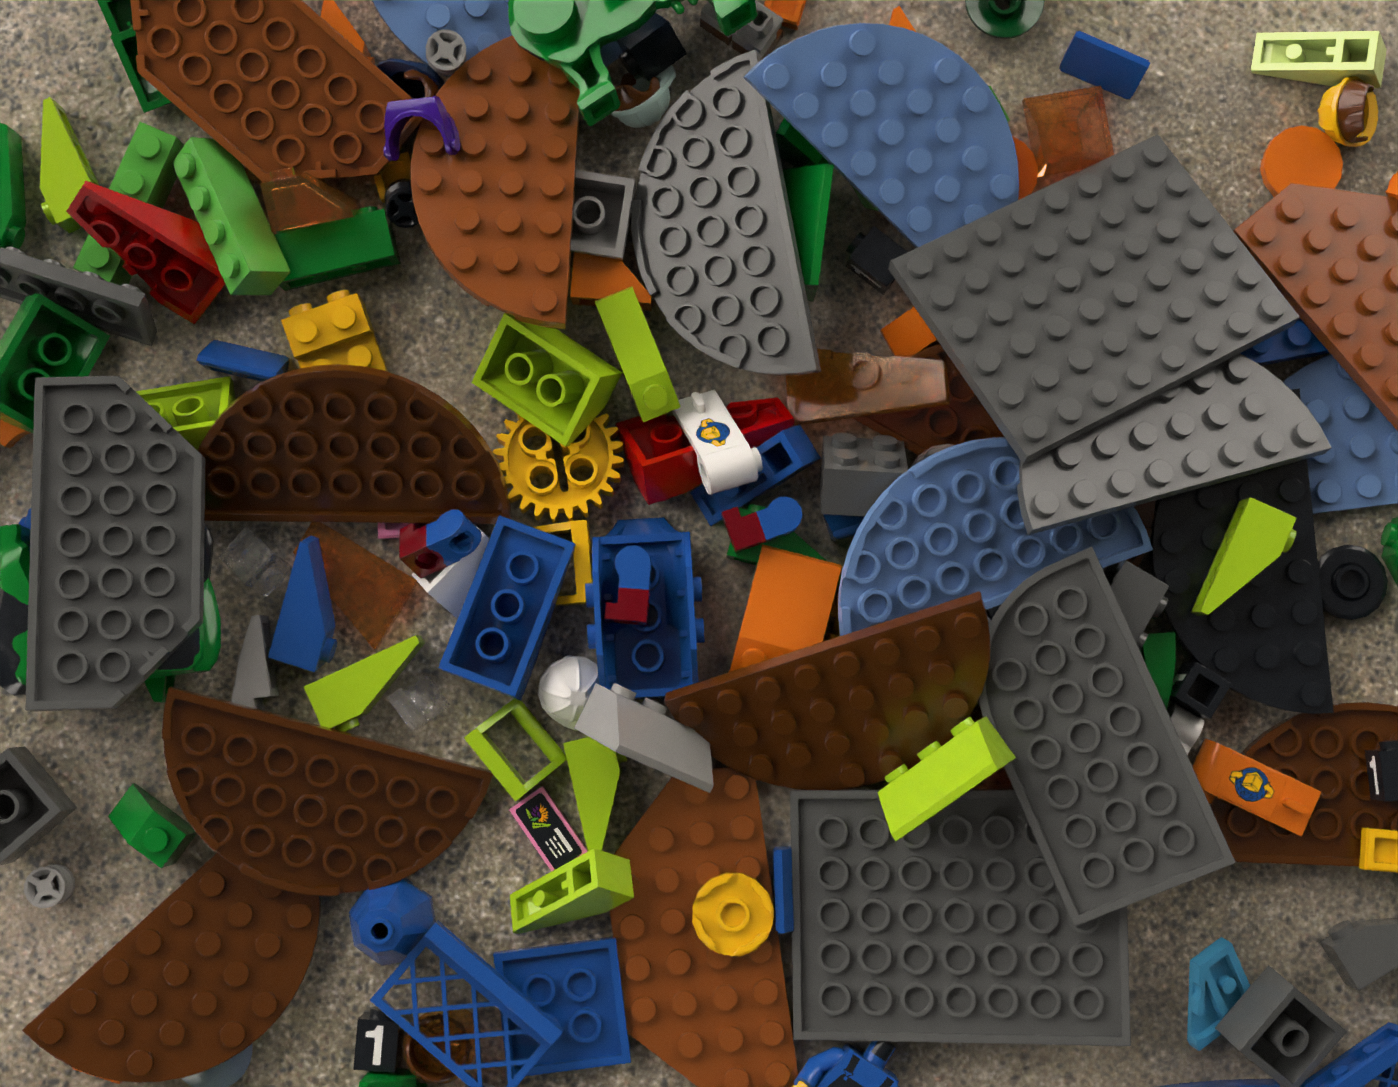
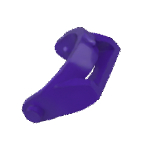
(430, 108)

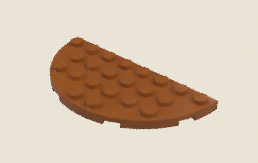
(506, 199)

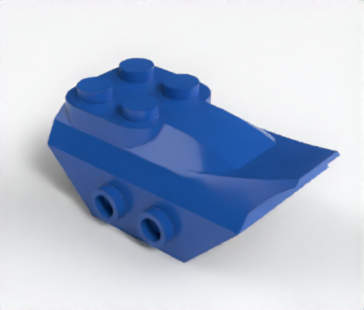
(665, 651)

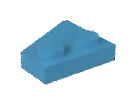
(1214, 988)

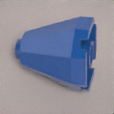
(402, 909)

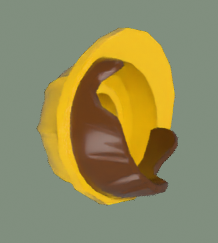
(1349, 112)

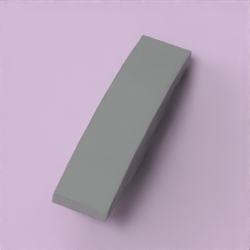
(255, 671)

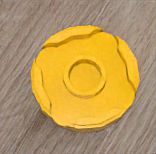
(732, 914)

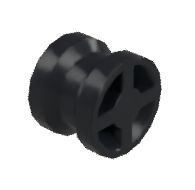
(400, 211)

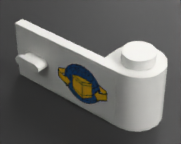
(720, 446)

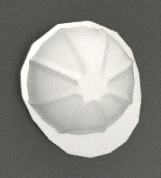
(567, 687)

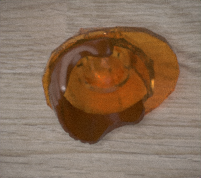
(423, 1063)

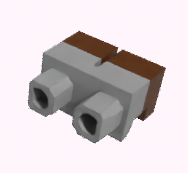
(759, 34)

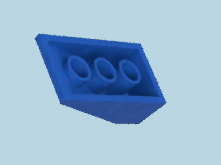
(508, 608)

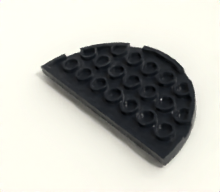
(1273, 628)

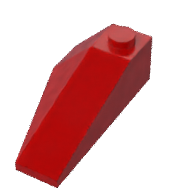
(154, 244)
(664, 458)

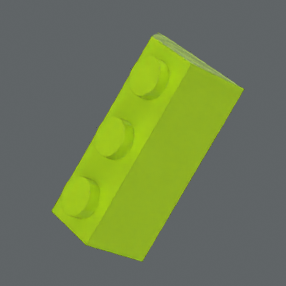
(545, 378)
(192, 406)
(942, 775)

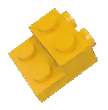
(333, 333)

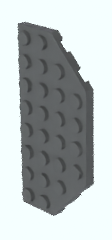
(109, 543)

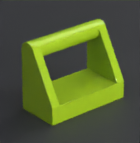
(499, 764)

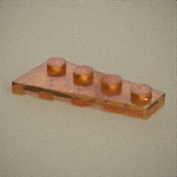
(865, 386)

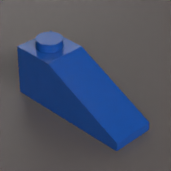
(781, 458)
(306, 616)

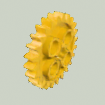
(523, 465)

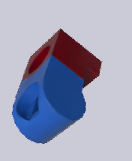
(764, 525)
(438, 543)
(634, 574)

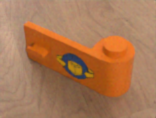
(1254, 787)

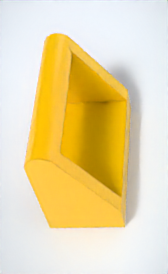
(581, 555)

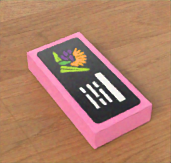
(548, 829)

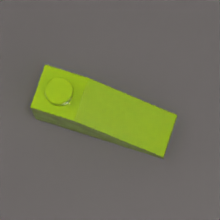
(62, 166)
(637, 354)
(1249, 545)
(358, 687)
(595, 781)
(573, 892)

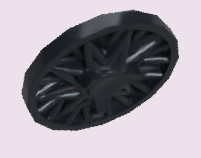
(1351, 582)

